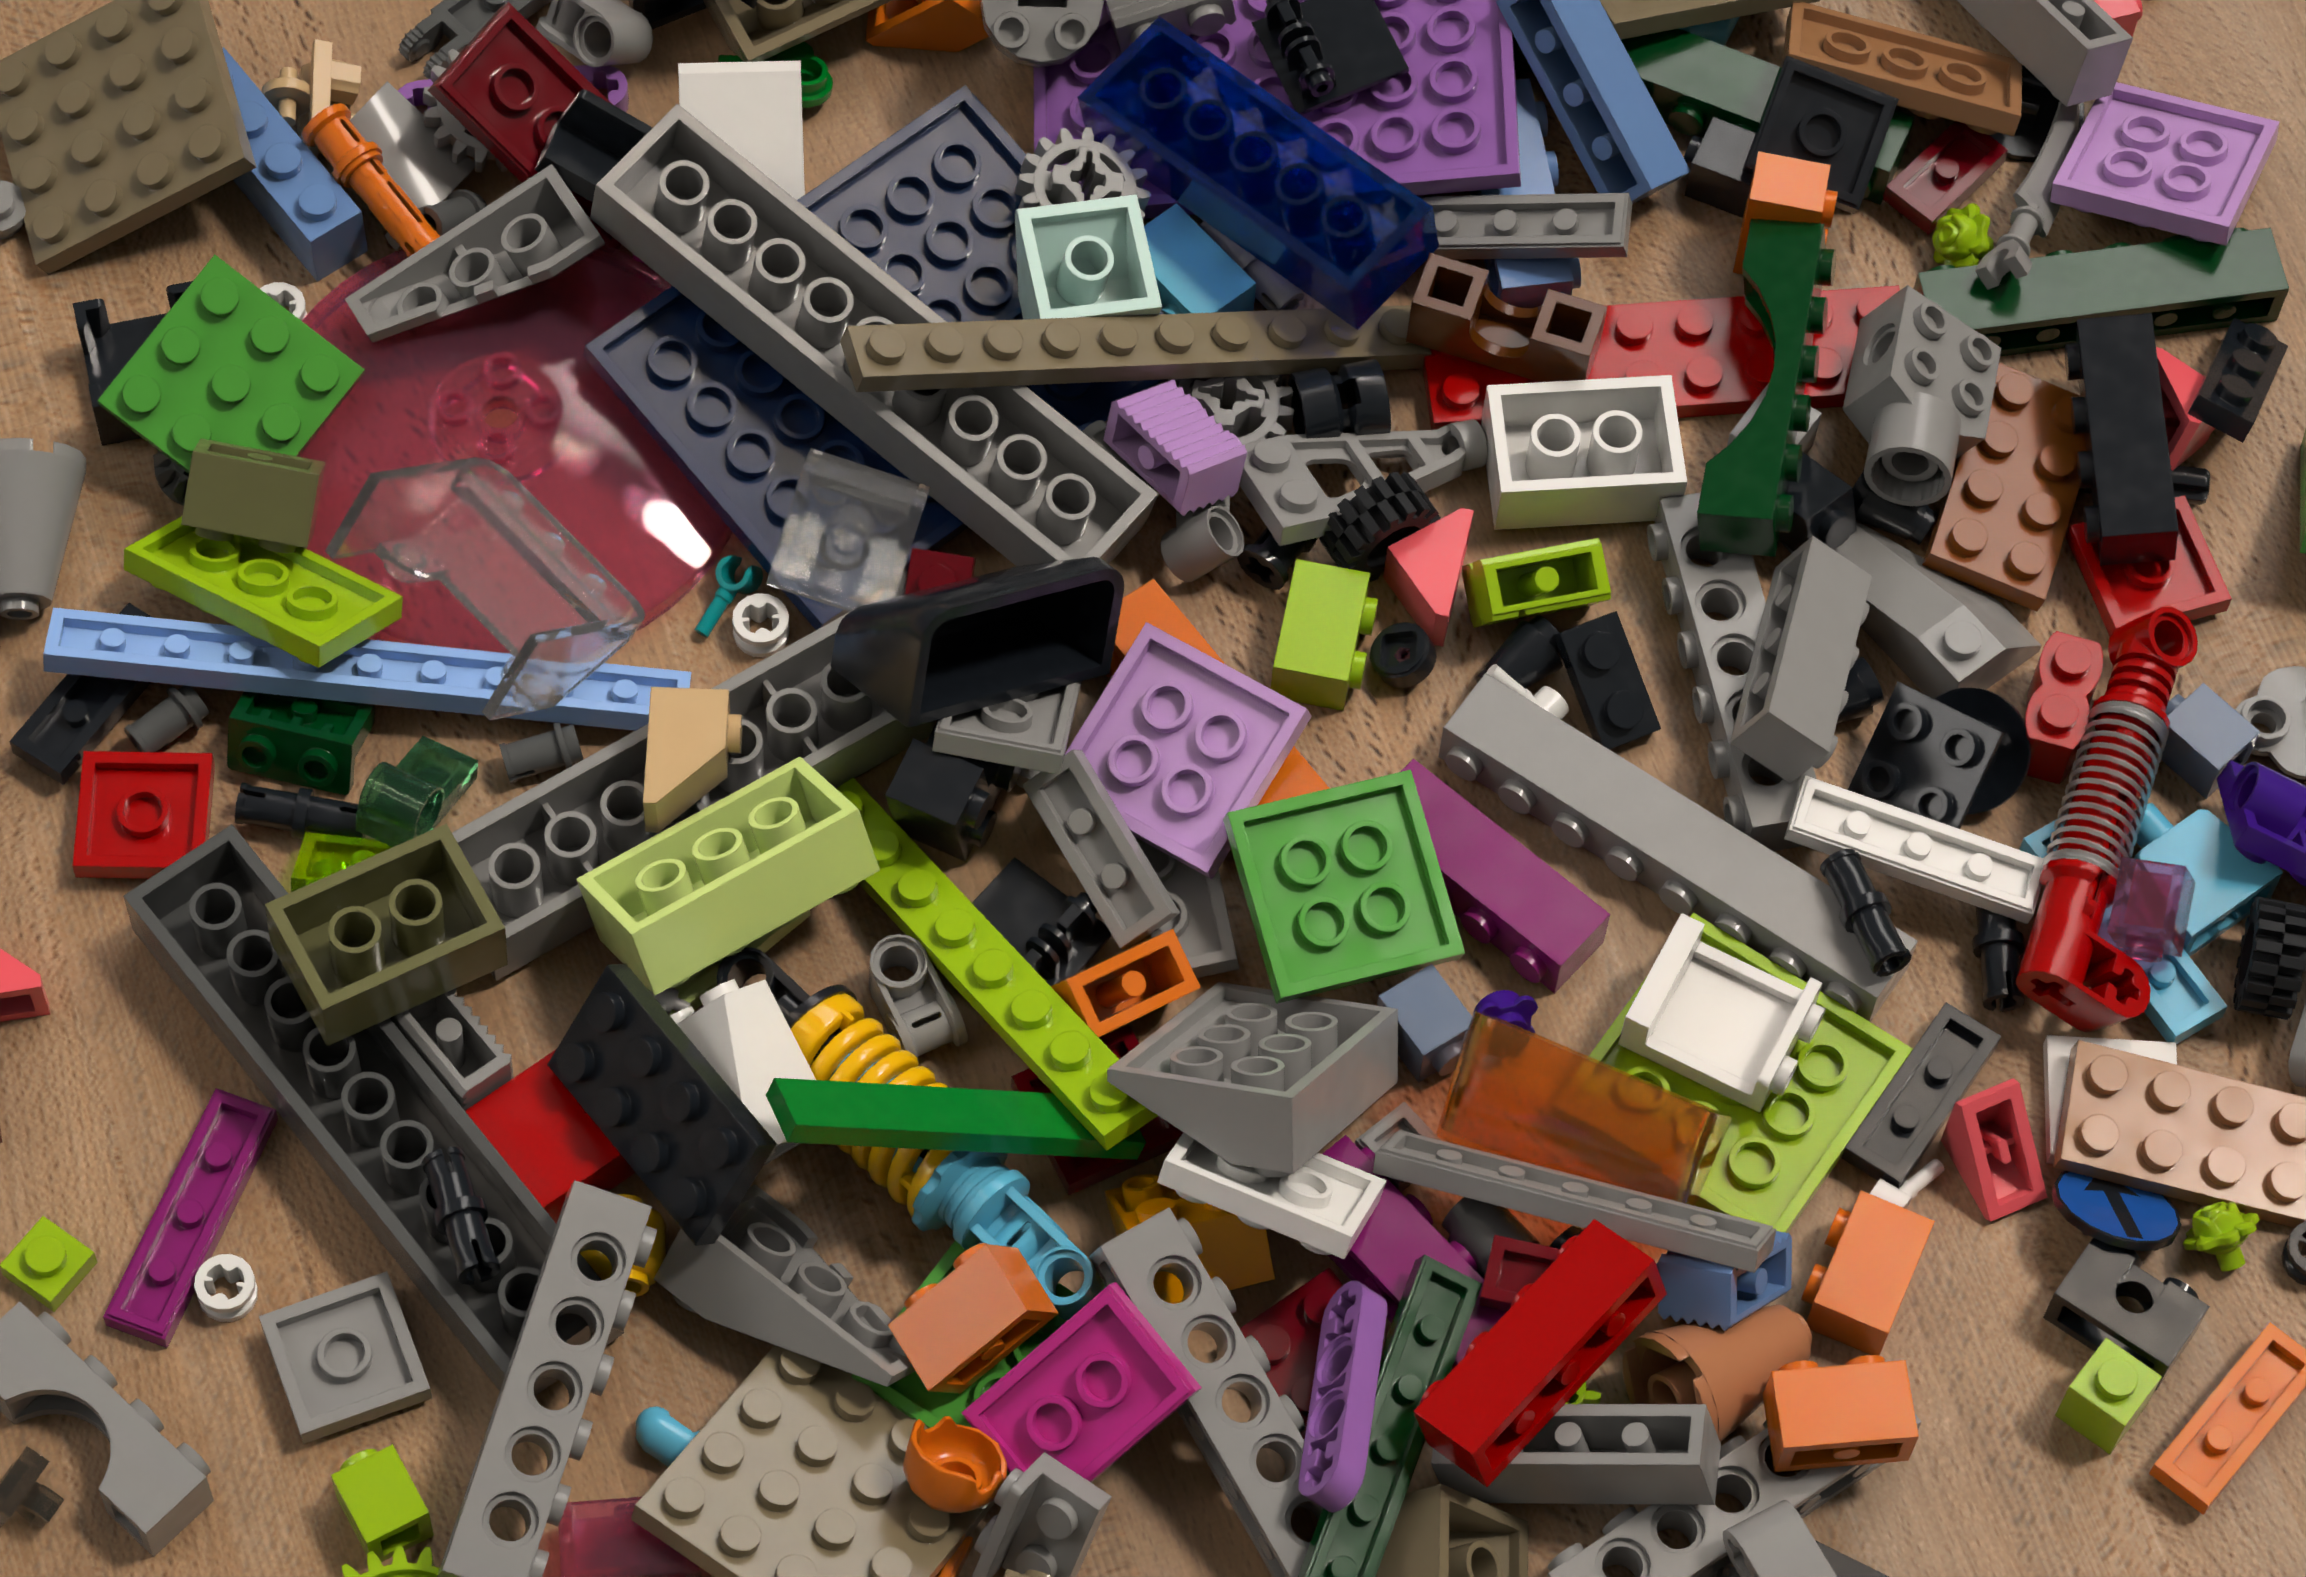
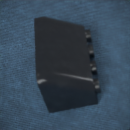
(982, 639)

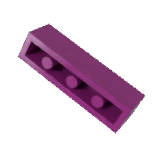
(1507, 890)
(1396, 1237)

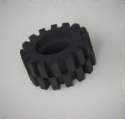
(1375, 521)
(2271, 959)

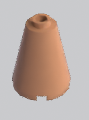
(1716, 1365)

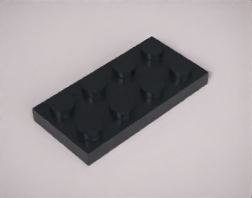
(661, 1104)

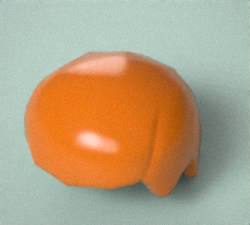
(953, 1466)

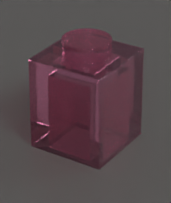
(2151, 909)

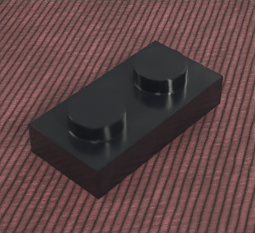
(1607, 681)

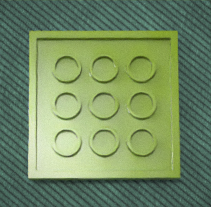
(1782, 1155)

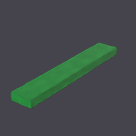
(935, 1119)

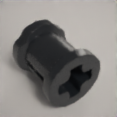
(1269, 562)

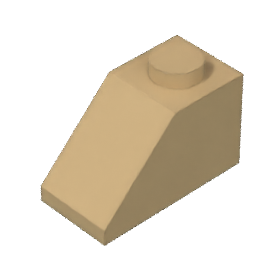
(686, 750)

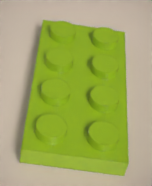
(282, 598)

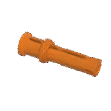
(360, 167)

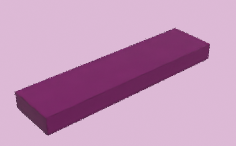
(190, 1217)

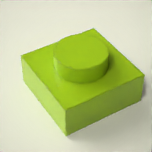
(48, 1263)

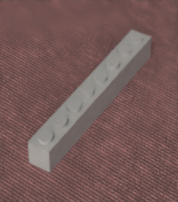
(1660, 840)

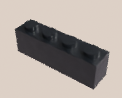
(2124, 439)

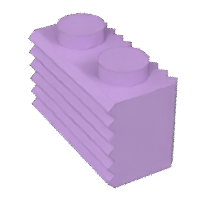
(1176, 446)

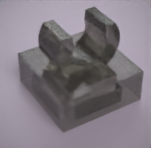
(25, 1495)

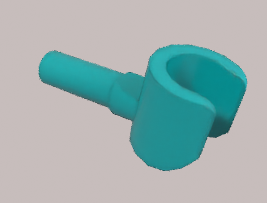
(727, 590)

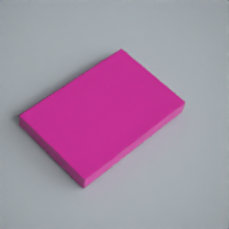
(1086, 1390)

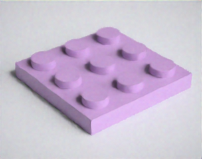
(2165, 163)
(1185, 745)

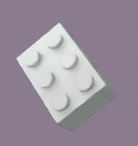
(1582, 451)

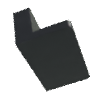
(589, 142)

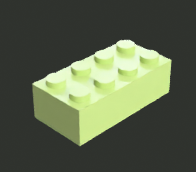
(728, 875)

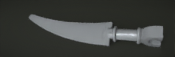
(2034, 210)

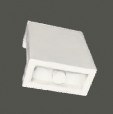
(1720, 1019)

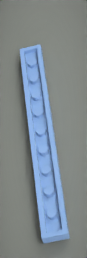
(367, 673)

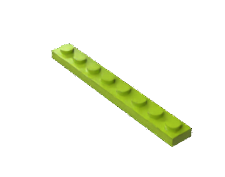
(995, 978)

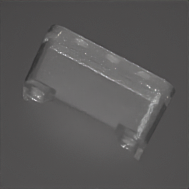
(505, 564)

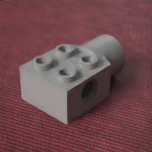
(1918, 395)

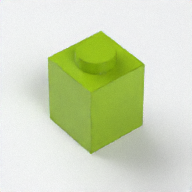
(2108, 1395)
(381, 1502)

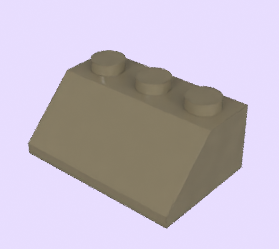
(780, 23)
(1454, 1536)

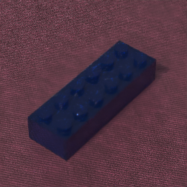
(1260, 172)

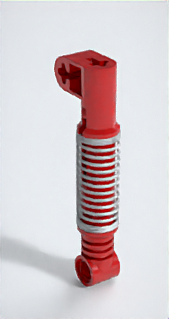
(2081, 876)

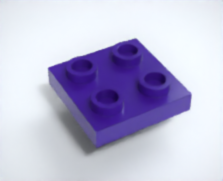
(2266, 816)

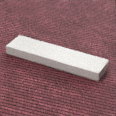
(1916, 849)

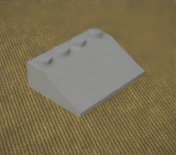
(1263, 1076)

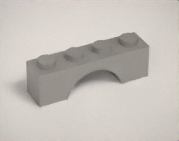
(148, 1481)

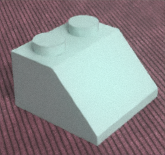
(1085, 260)

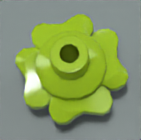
(1962, 237)
(2221, 1231)

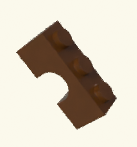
(1464, 319)

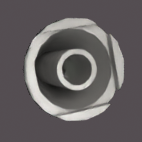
(35, 521)

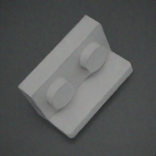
(1042, 1522)

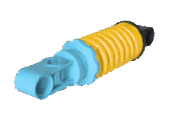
(940, 1187)

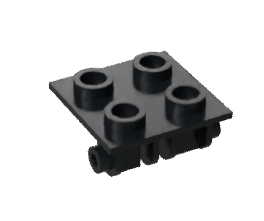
(1327, 49)
(1926, 757)
(1042, 923)

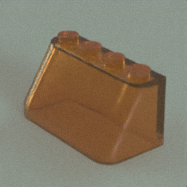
(1576, 1114)

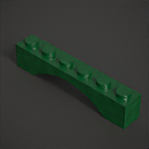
(1747, 482)

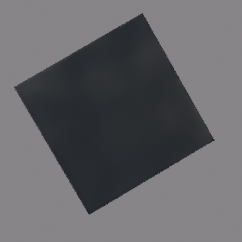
(1825, 122)

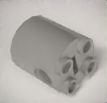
(1040, 30)

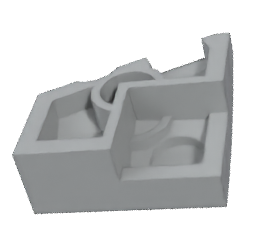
(409, 149)

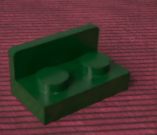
(298, 739)

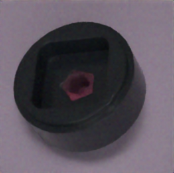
(1403, 655)

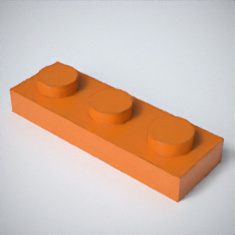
(2234, 1420)

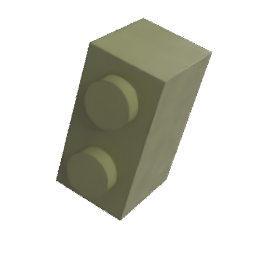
(252, 495)

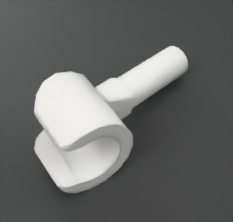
(1545, 697)
(1911, 1187)

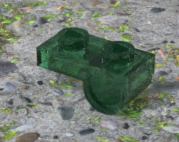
(414, 794)

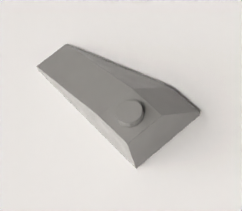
(495, 252)
(1933, 624)
(779, 1290)

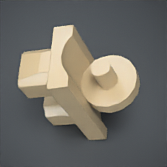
(317, 85)

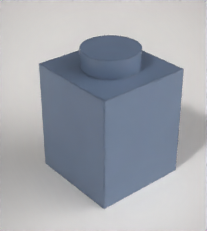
(2205, 738)
(1429, 1023)

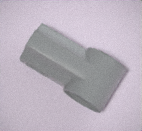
(1202, 541)

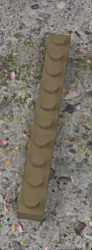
(1122, 348)

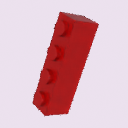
(1539, 1352)

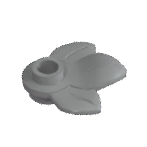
(2281, 708)

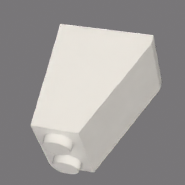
(753, 111)
(747, 1046)

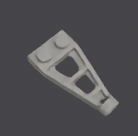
(1296, 506)

